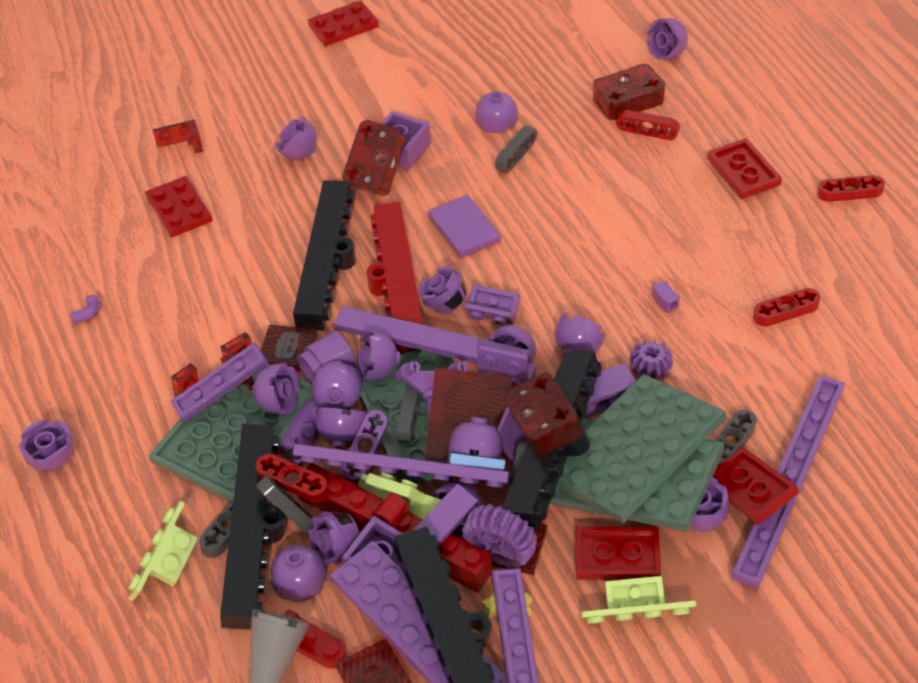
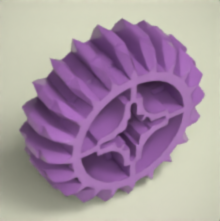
(501, 535)

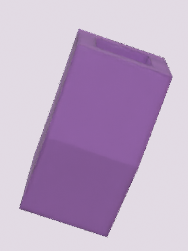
(665, 296)

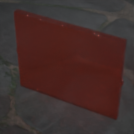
(458, 398)

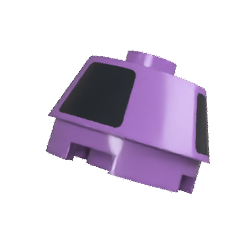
(444, 290)
(333, 535)

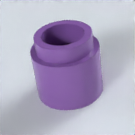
(324, 350)

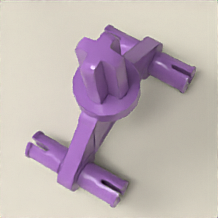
(422, 380)

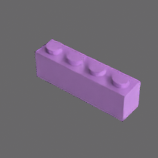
(608, 389)

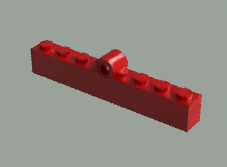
(395, 272)
(466, 562)

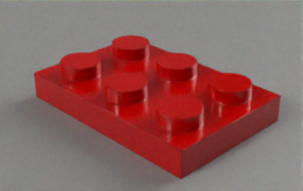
(343, 23)
(744, 168)
(178, 206)
(754, 485)
(617, 553)

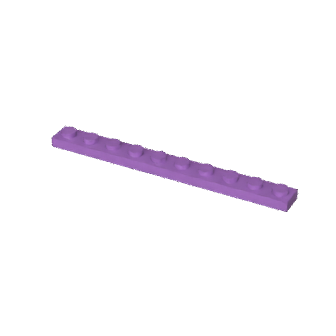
(795, 467)

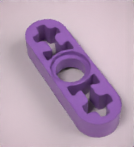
(379, 431)

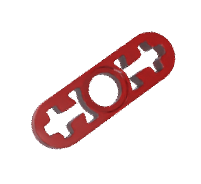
(655, 120)
(872, 188)
(766, 316)
(298, 487)

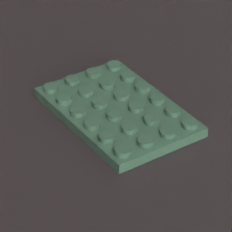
(388, 397)
(209, 443)
(638, 446)
(676, 499)

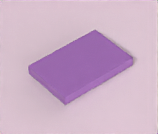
(464, 226)

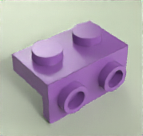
(492, 304)

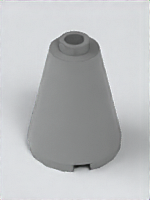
(273, 645)

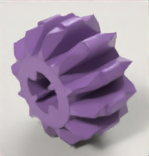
(651, 360)

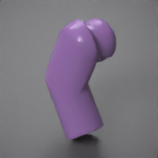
(88, 312)

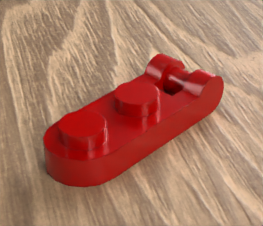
(320, 645)

